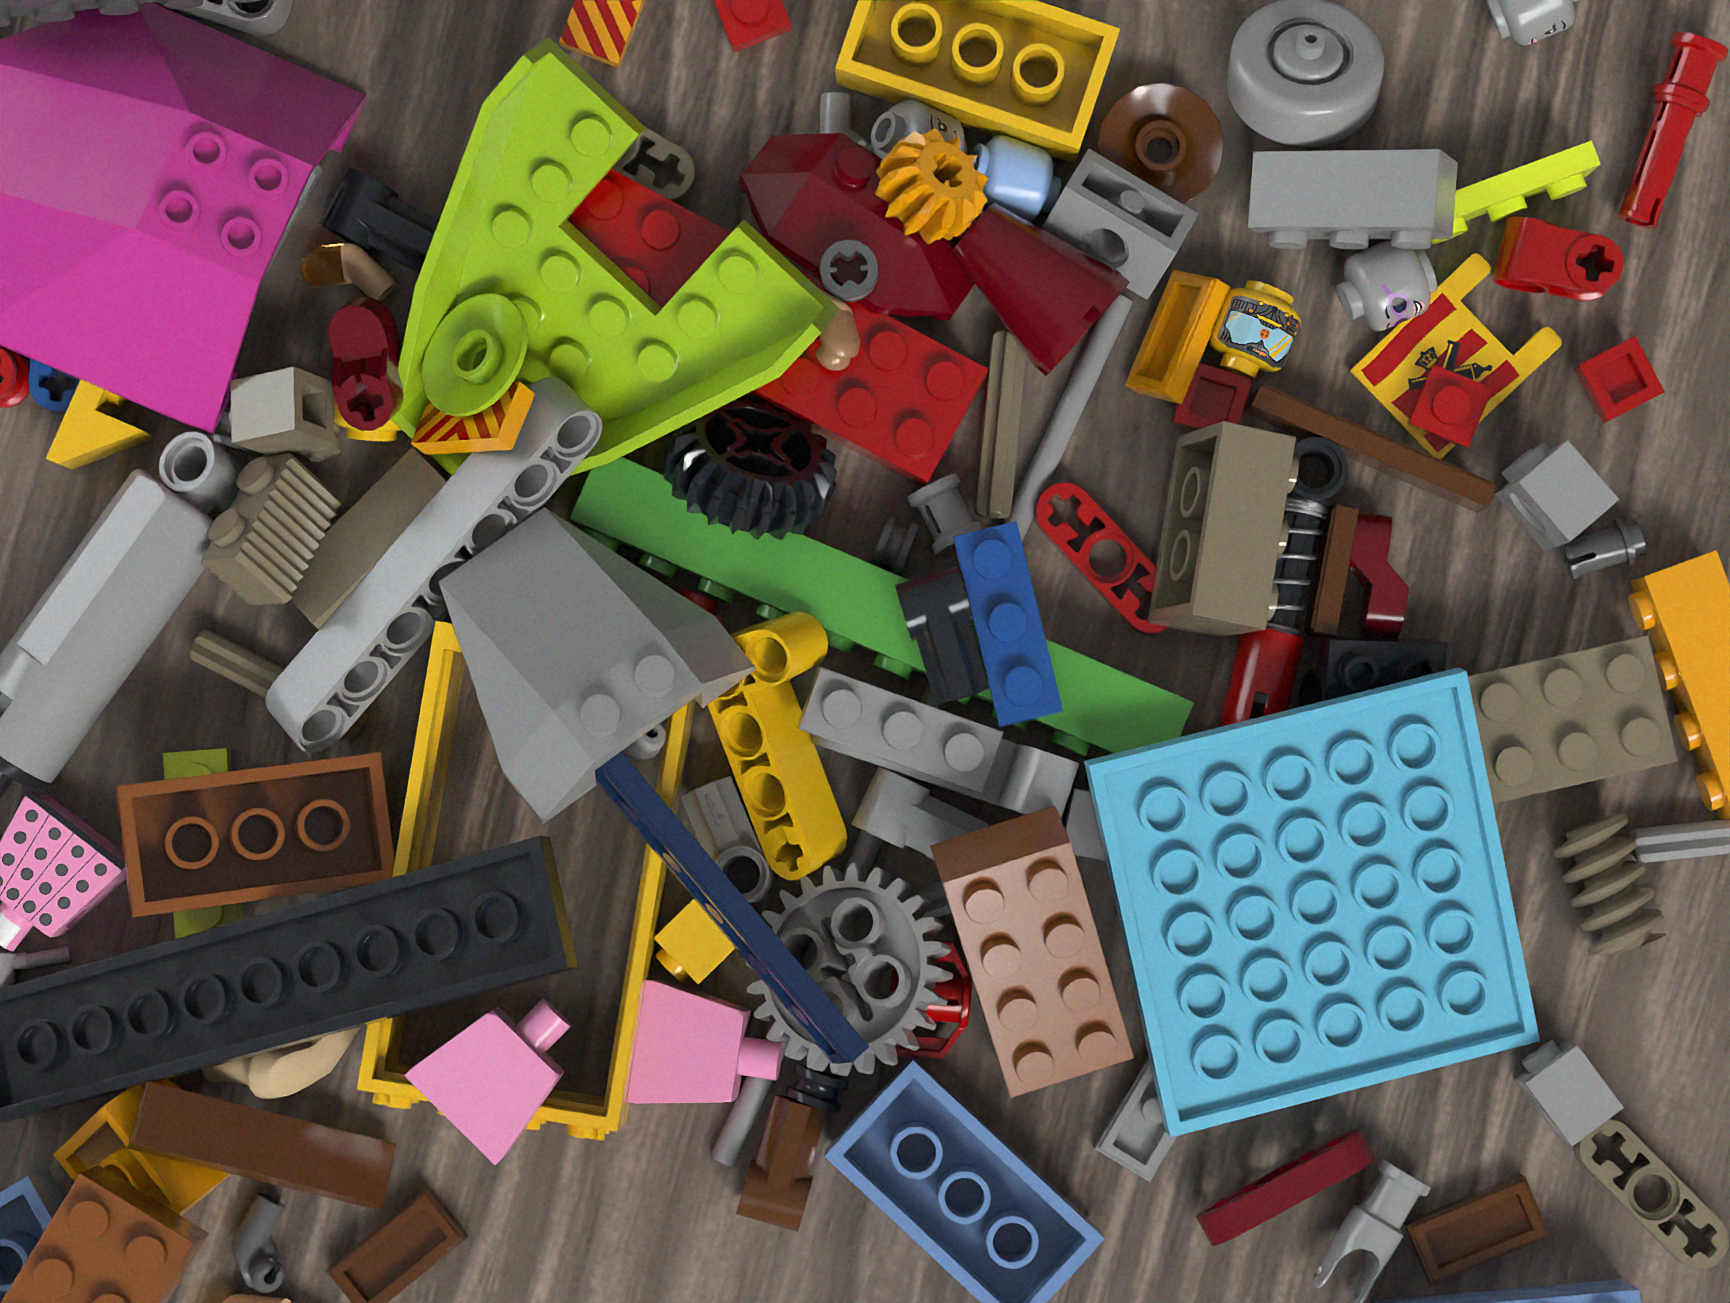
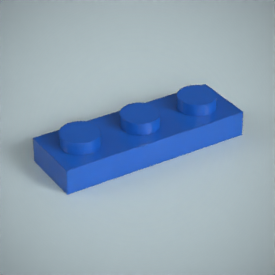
(1007, 624)

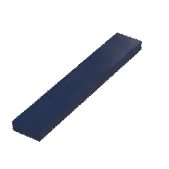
(729, 910)

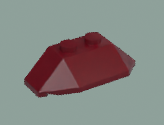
(823, 191)

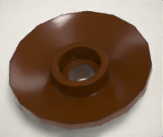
(1180, 121)

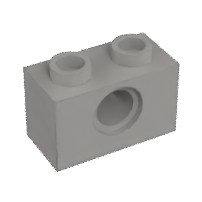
(1120, 221)
(1554, 494)

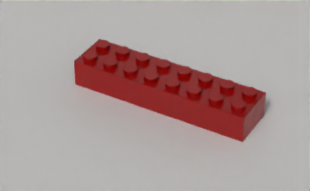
(893, 400)

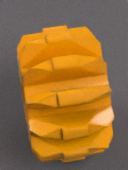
(931, 185)

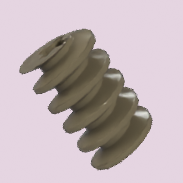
(1609, 885)

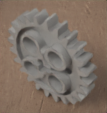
(895, 941)

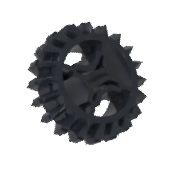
(751, 469)

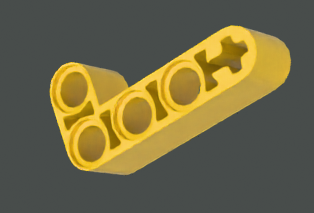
(774, 759)

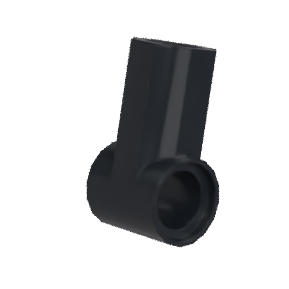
(374, 217)
(940, 623)

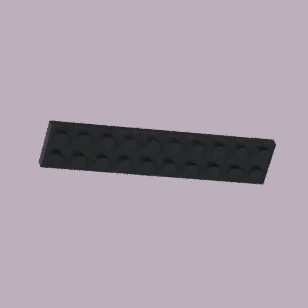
(284, 978)

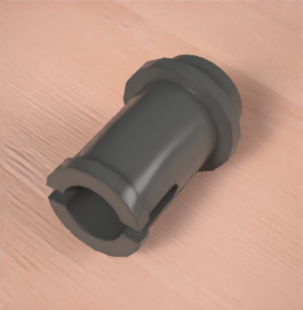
(1604, 548)

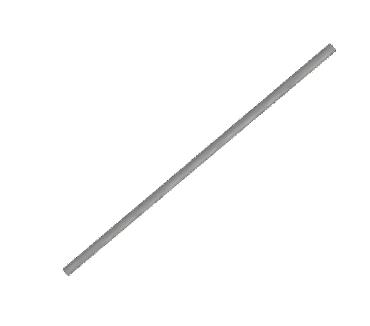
(1023, 511)

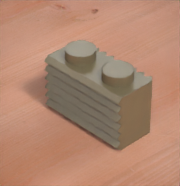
(270, 529)

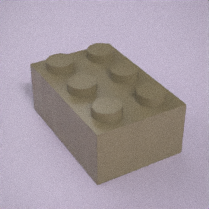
(1223, 530)
(1571, 719)

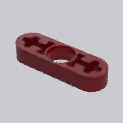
(1285, 1187)

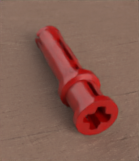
(1678, 103)

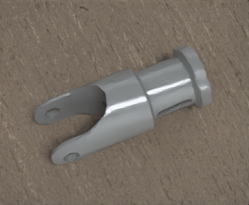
(1373, 1227)

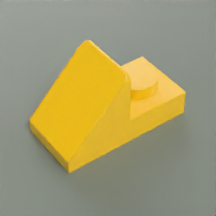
(90, 432)

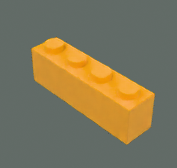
(1690, 627)

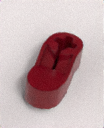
(365, 363)
(1384, 590)

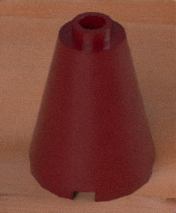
(1036, 283)

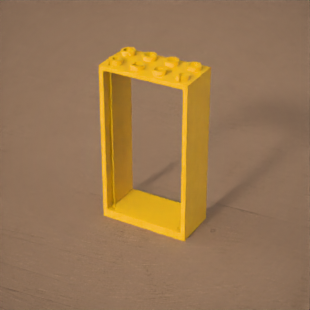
(379, 1070)

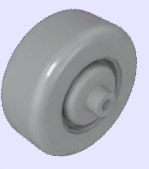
(1305, 72)

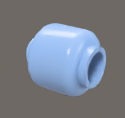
(1018, 176)

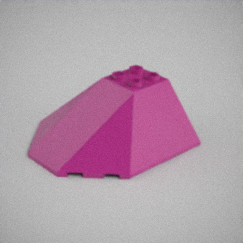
(149, 197)

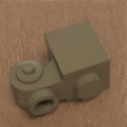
(285, 414)

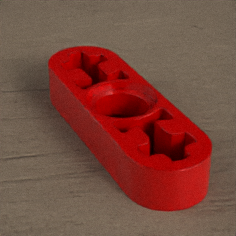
(1111, 532)

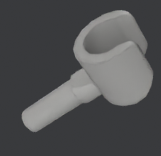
(11, 961)

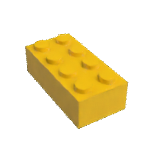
(986, 62)

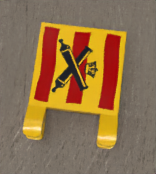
(1455, 341)

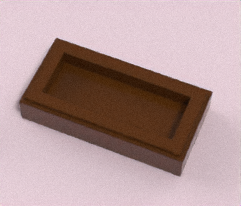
(1331, 571)
(1476, 1229)
(398, 1251)

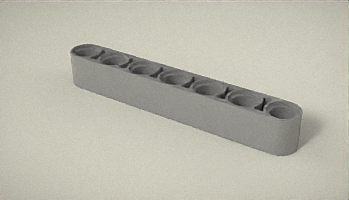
(401, 595)

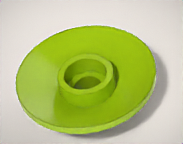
(474, 355)

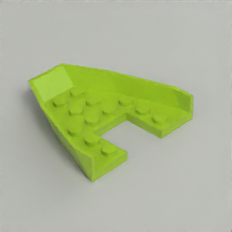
(506, 232)

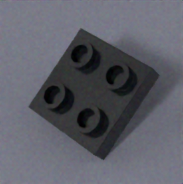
(1367, 663)

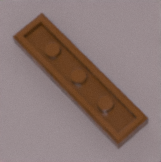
(1372, 448)
(261, 1145)

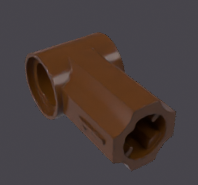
(780, 1176)

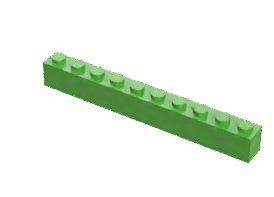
(852, 602)

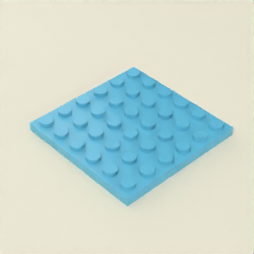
(1313, 901)

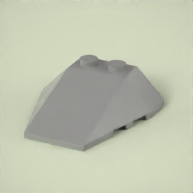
(577, 654)

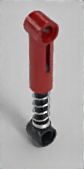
(1269, 658)

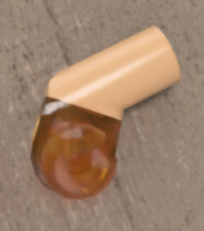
(346, 265)

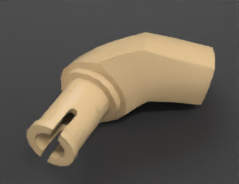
(284, 1069)

